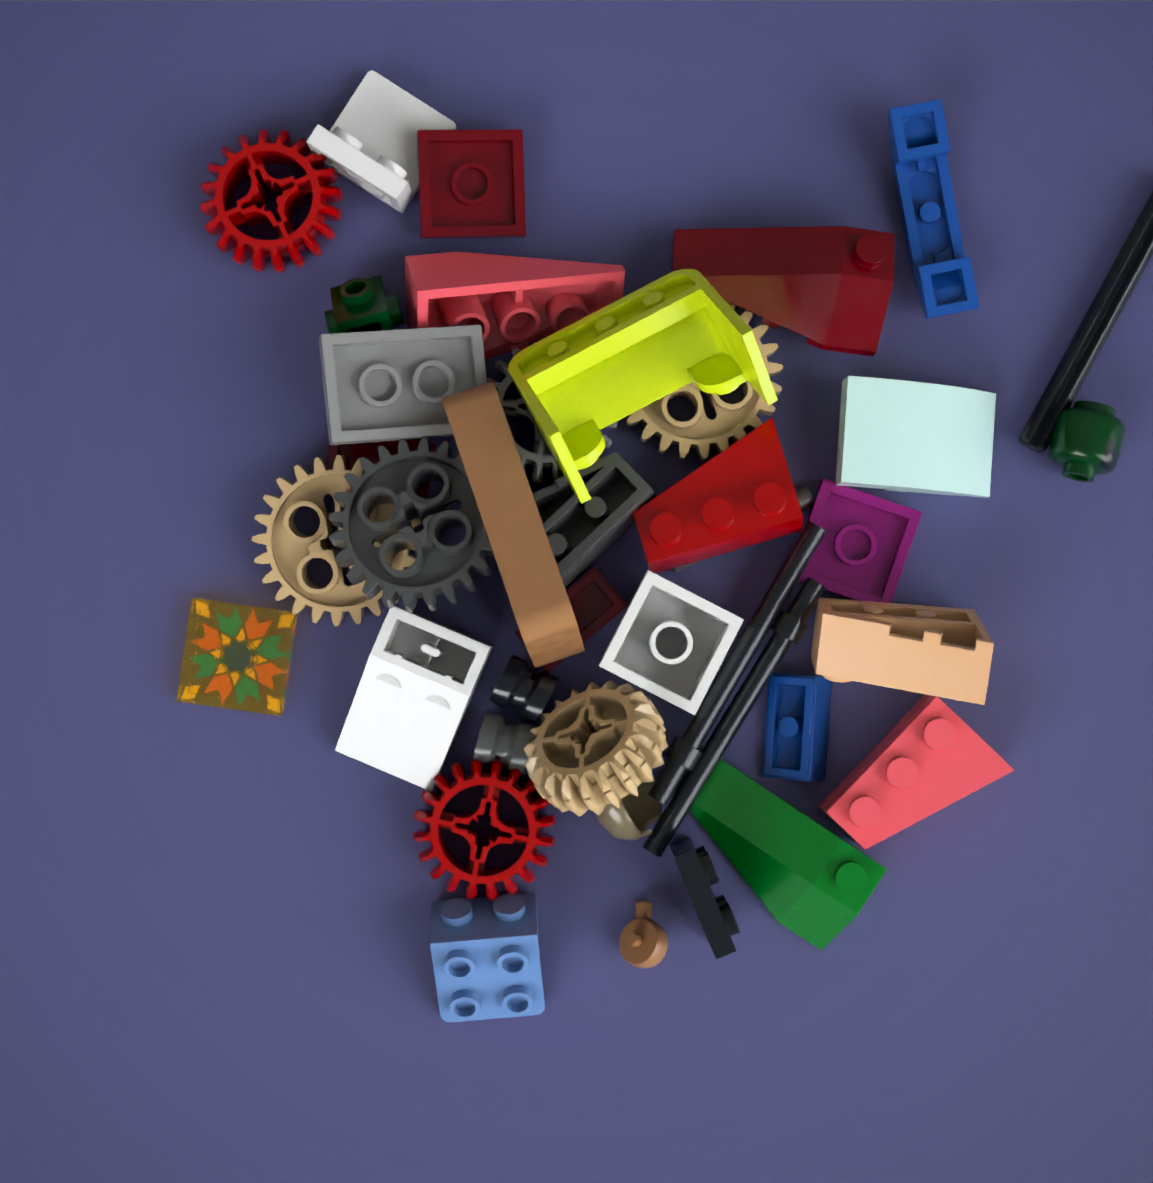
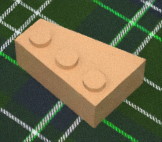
(903, 647)

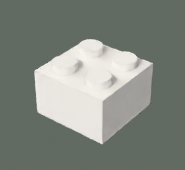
(670, 642)

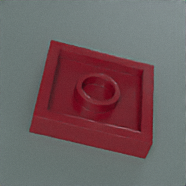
(471, 184)

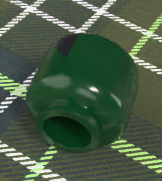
(1086, 440)

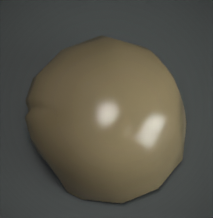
(633, 816)

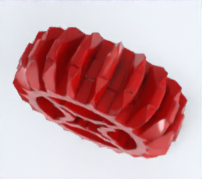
(253, 207)
(459, 824)

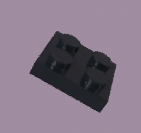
(712, 911)

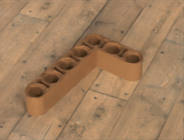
(513, 524)

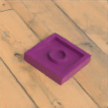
(862, 543)

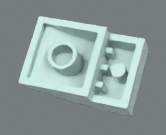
(915, 437)

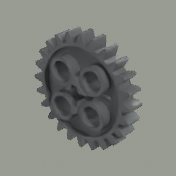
(398, 482)

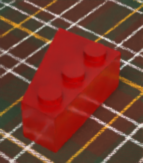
(723, 505)

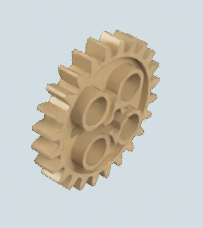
(701, 431)
(292, 551)

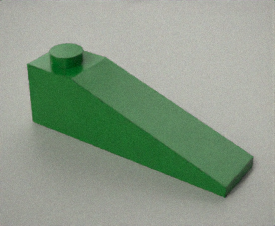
(788, 859)

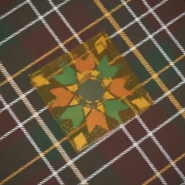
(237, 656)

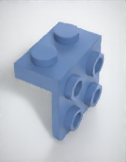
(487, 957)

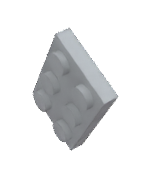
(394, 380)

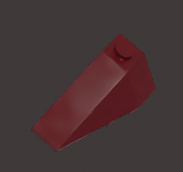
(808, 279)

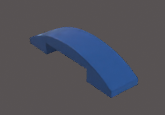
(929, 209)

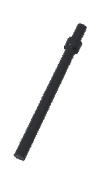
(787, 628)
(685, 752)

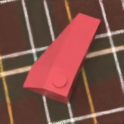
(507, 295)

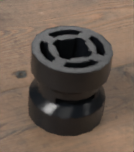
(524, 689)

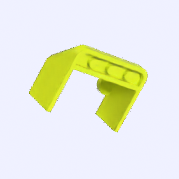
(629, 358)

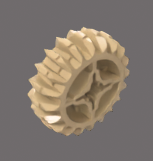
(596, 748)

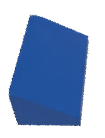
(797, 727)

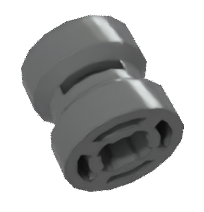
(503, 742)

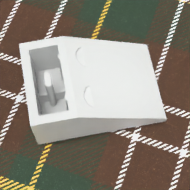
(412, 697)

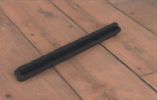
(1091, 333)

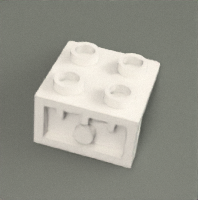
(377, 139)

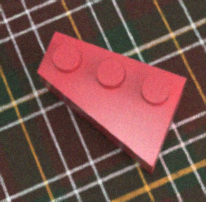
(913, 773)

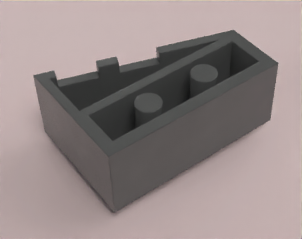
(585, 530)

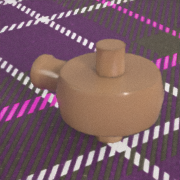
(643, 939)

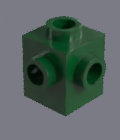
(363, 307)

